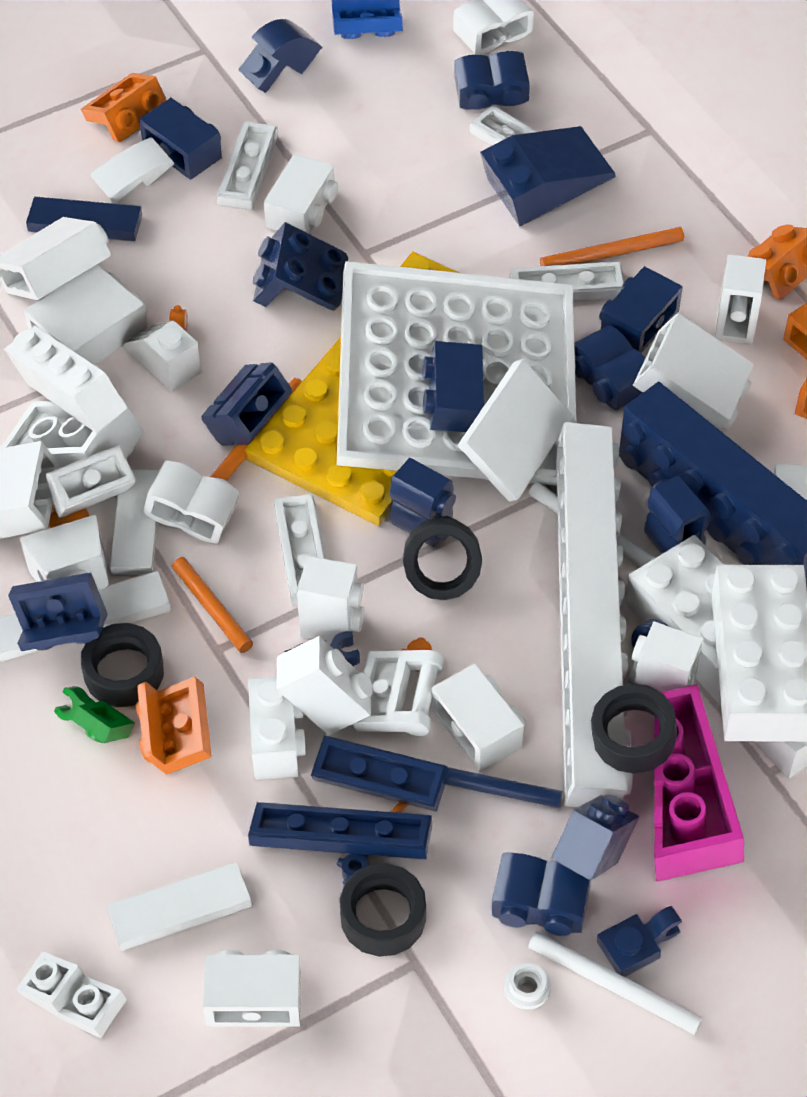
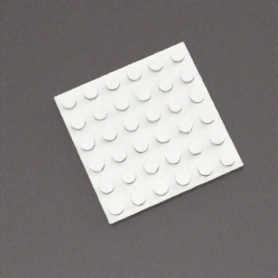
(392, 324)

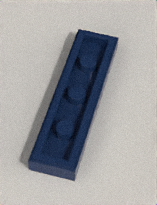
(340, 830)

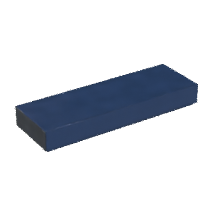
(117, 220)
(380, 773)

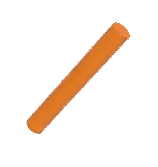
(212, 605)

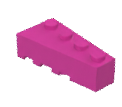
(692, 798)

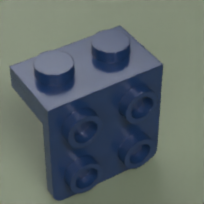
(301, 265)

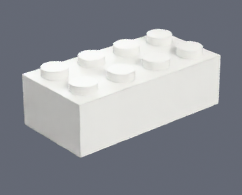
(761, 651)

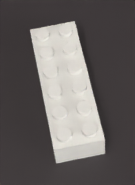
(679, 592)

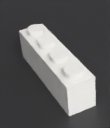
(65, 378)

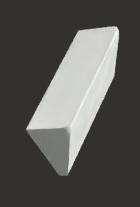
(90, 481)

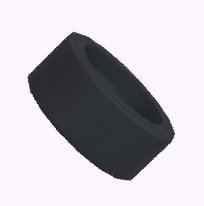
(448, 589)
(114, 638)
(630, 698)
(381, 878)

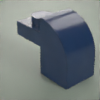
(279, 45)

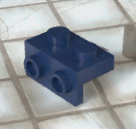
(58, 611)

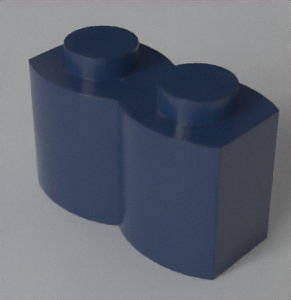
(491, 80)
(609, 366)
(420, 496)
(674, 514)
(540, 894)

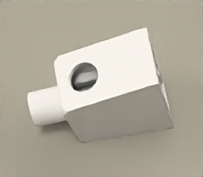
(67, 551)

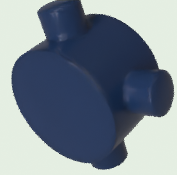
(351, 864)

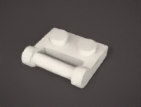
(389, 679)

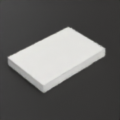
(515, 430)

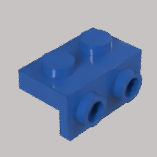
(366, 16)

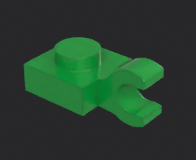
(98, 718)

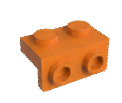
(785, 258)
(173, 725)

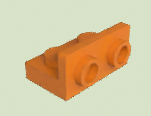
(125, 104)

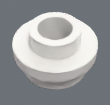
(530, 974)

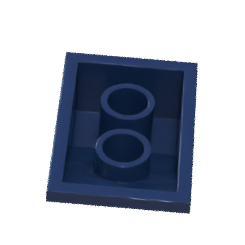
(544, 170)

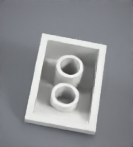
(69, 438)

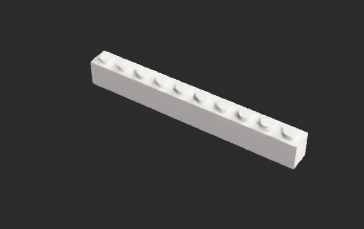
(589, 606)

